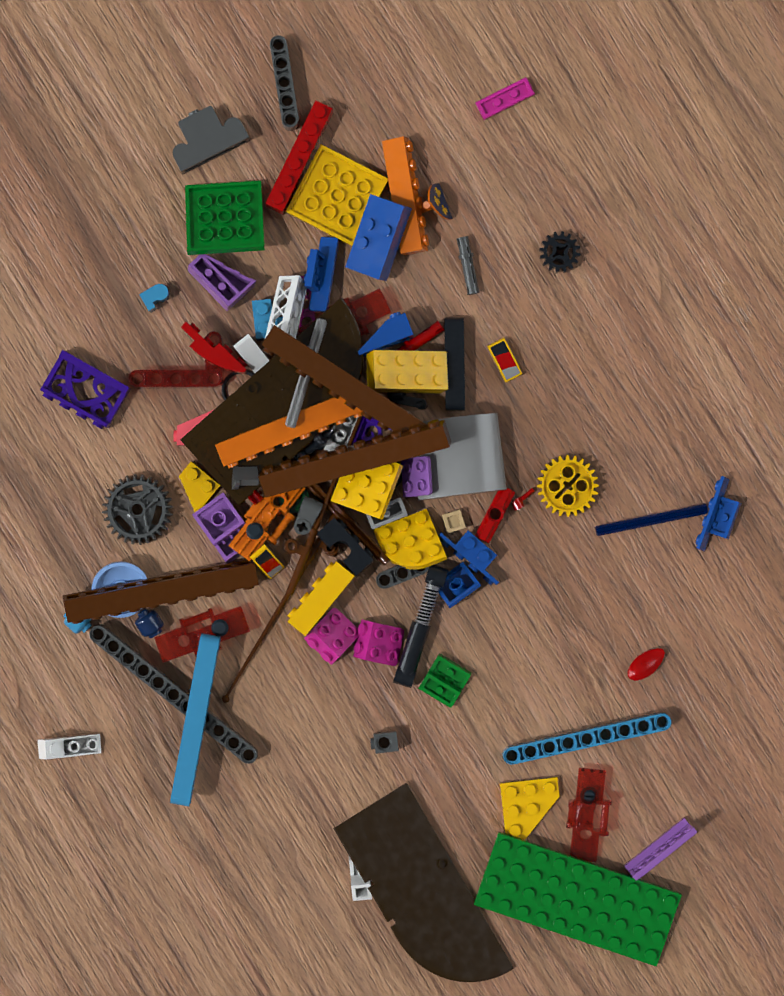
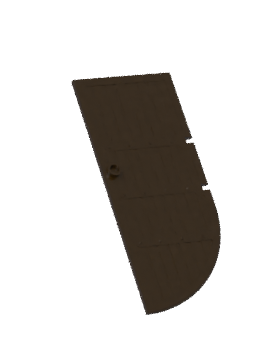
(269, 397)
(421, 890)

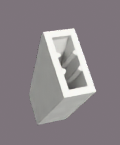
(251, 353)

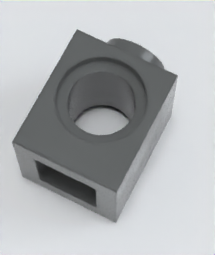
(391, 735)

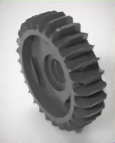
(141, 524)

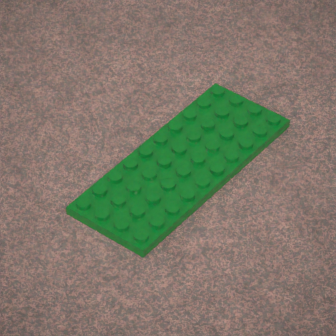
(577, 899)

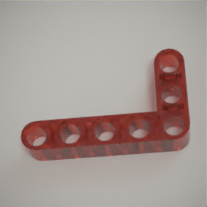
(185, 383)

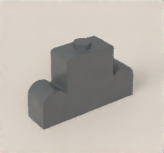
(207, 138)

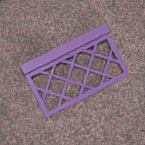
(660, 849)

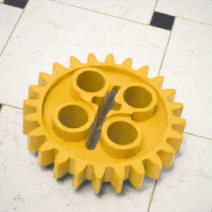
(580, 498)

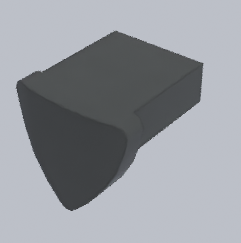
(244, 477)

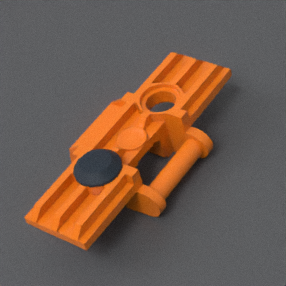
(258, 517)

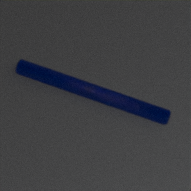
(651, 519)

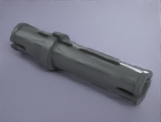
(467, 264)

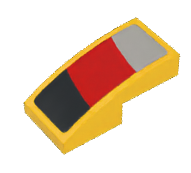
(504, 360)
(267, 561)

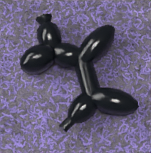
(319, 443)

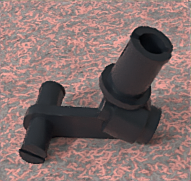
(401, 398)

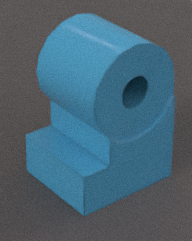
(153, 295)

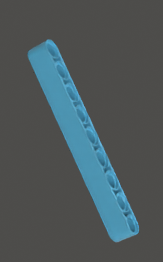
(195, 719)
(595, 741)

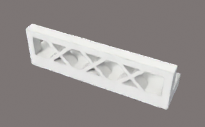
(292, 309)

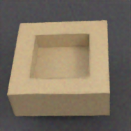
(453, 521)

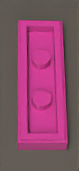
(505, 98)

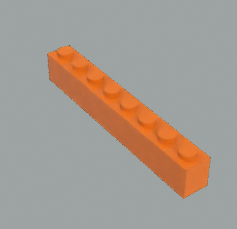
(276, 432)

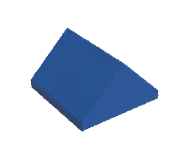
(458, 585)

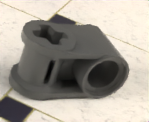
(307, 513)

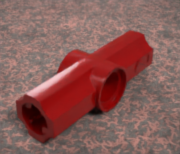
(488, 525)

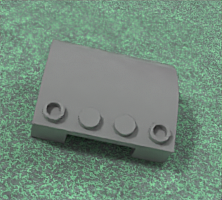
(472, 461)

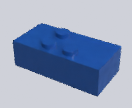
(378, 237)

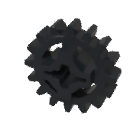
(554, 245)

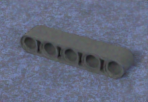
(281, 74)

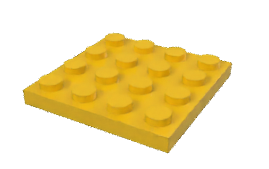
(335, 194)

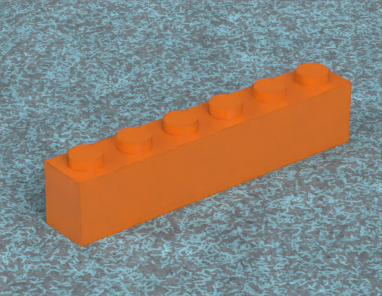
(404, 191)

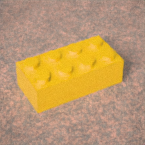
(407, 371)
(321, 598)

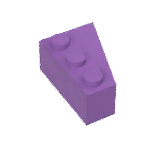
(220, 281)

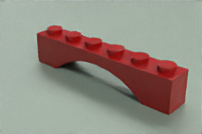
(298, 157)

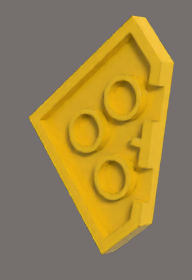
(527, 803)

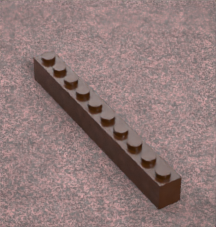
(337, 381)
(354, 458)
(160, 590)

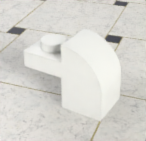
(359, 888)

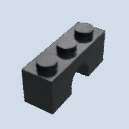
(335, 533)

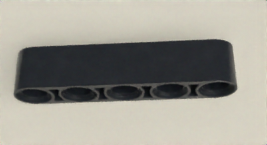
(455, 363)

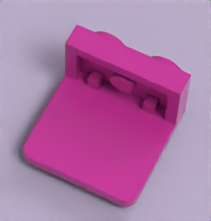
(332, 635)
(378, 643)

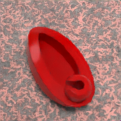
(645, 664)

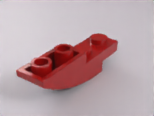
(218, 356)

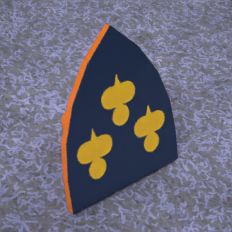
(437, 202)

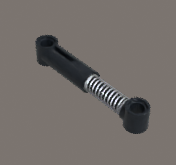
(420, 628)

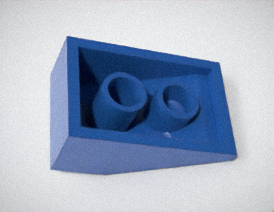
(389, 334)

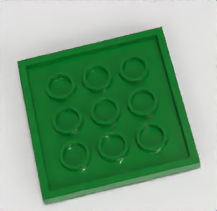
(224, 218)

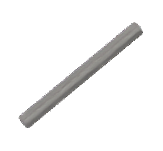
(302, 383)

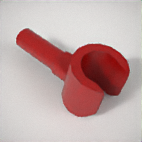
(256, 497)
(517, 503)

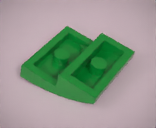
(445, 680)

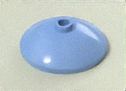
(118, 573)

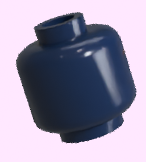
(149, 623)

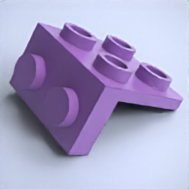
(417, 476)

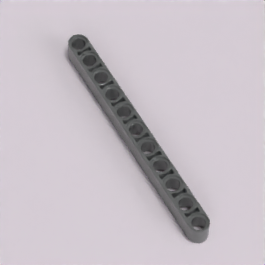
(165, 689)

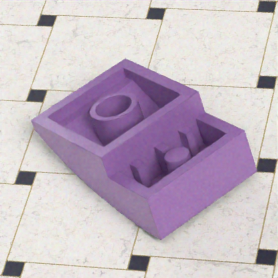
(220, 524)

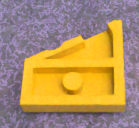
(198, 485)

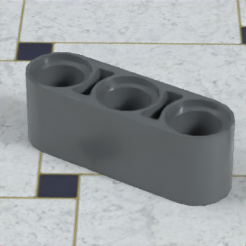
(394, 579)

